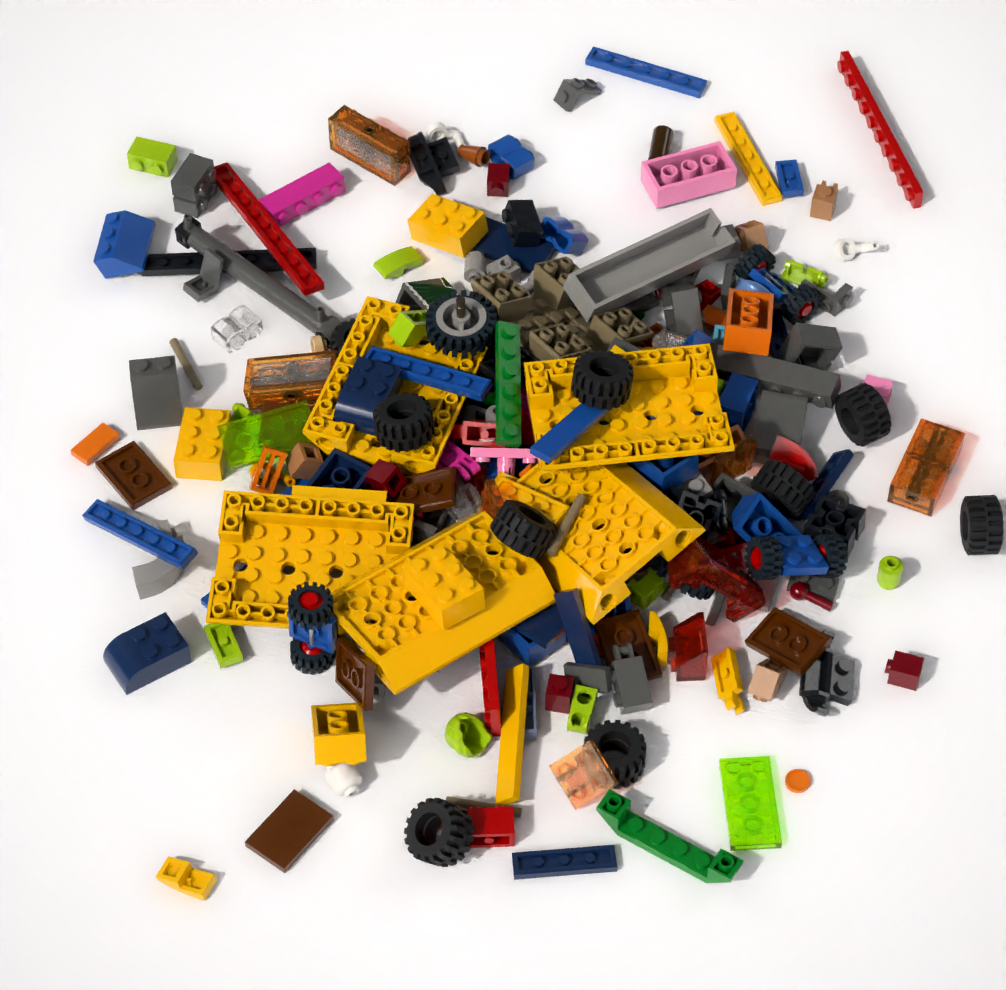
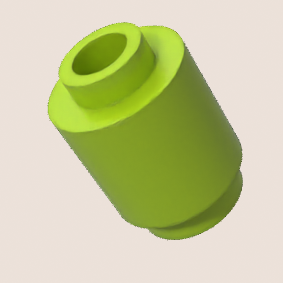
(889, 572)

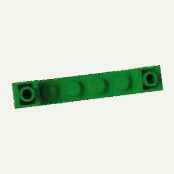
(708, 868)

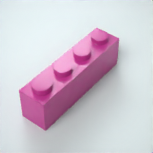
(304, 194)

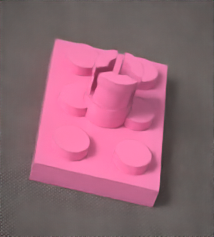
(505, 457)

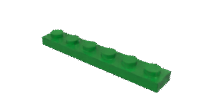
(508, 384)

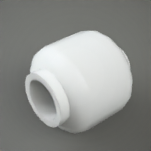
(343, 779)

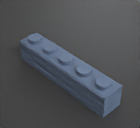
(530, 721)

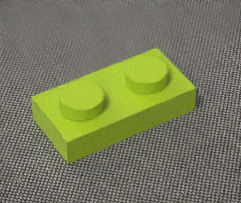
(223, 644)

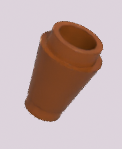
(476, 155)

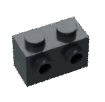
(522, 223)

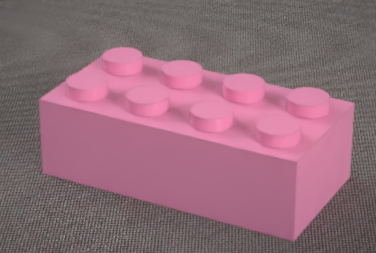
(688, 174)

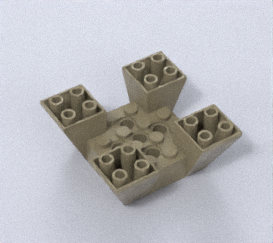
(550, 321)

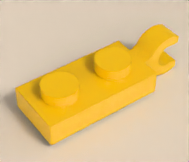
(728, 679)

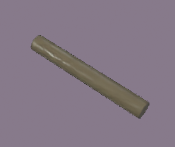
(185, 363)
(566, 524)
(466, 803)

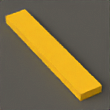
(748, 158)
(512, 735)

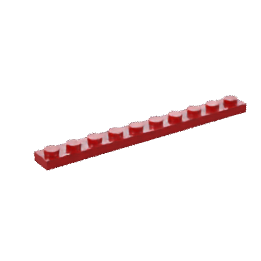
(881, 130)
(267, 230)

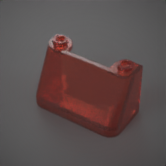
(711, 566)

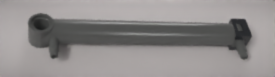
(190, 234)

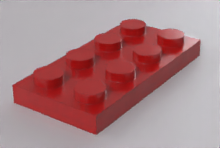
(490, 688)

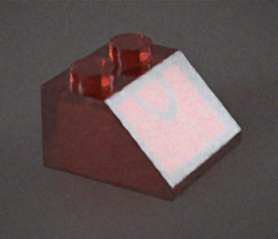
(689, 649)

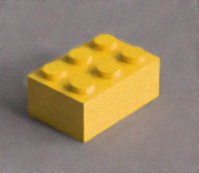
(448, 225)
(199, 444)
(443, 586)
(338, 734)

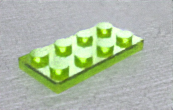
(276, 428)
(750, 803)

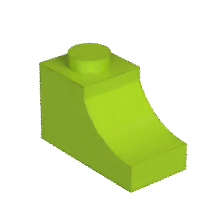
(409, 328)

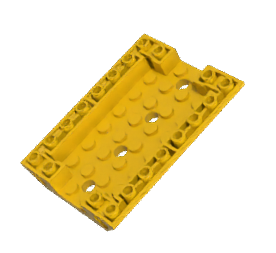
(372, 330)
(664, 385)
(633, 518)
(301, 533)
(406, 639)

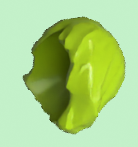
(467, 735)

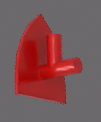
(794, 456)

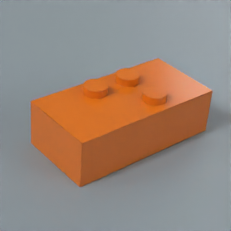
(748, 322)

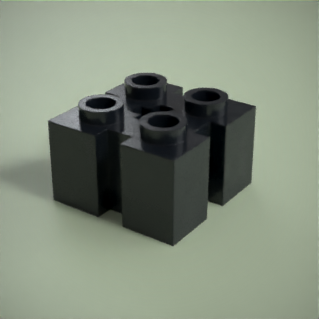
(698, 507)
(836, 519)

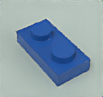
(789, 178)

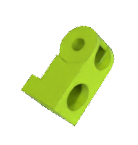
(647, 589)
(582, 709)

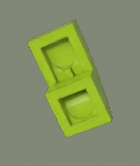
(395, 263)

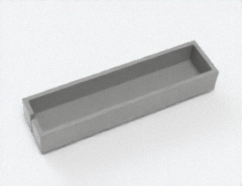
(648, 264)

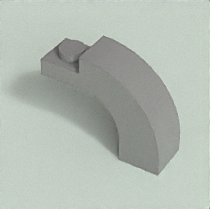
(157, 575)

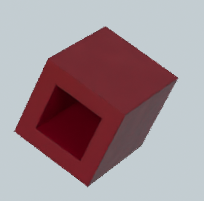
(498, 179)
(386, 477)
(904, 670)
(559, 693)

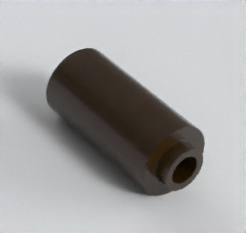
(661, 142)

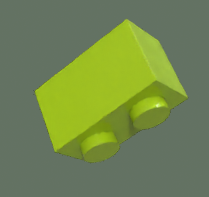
(152, 156)

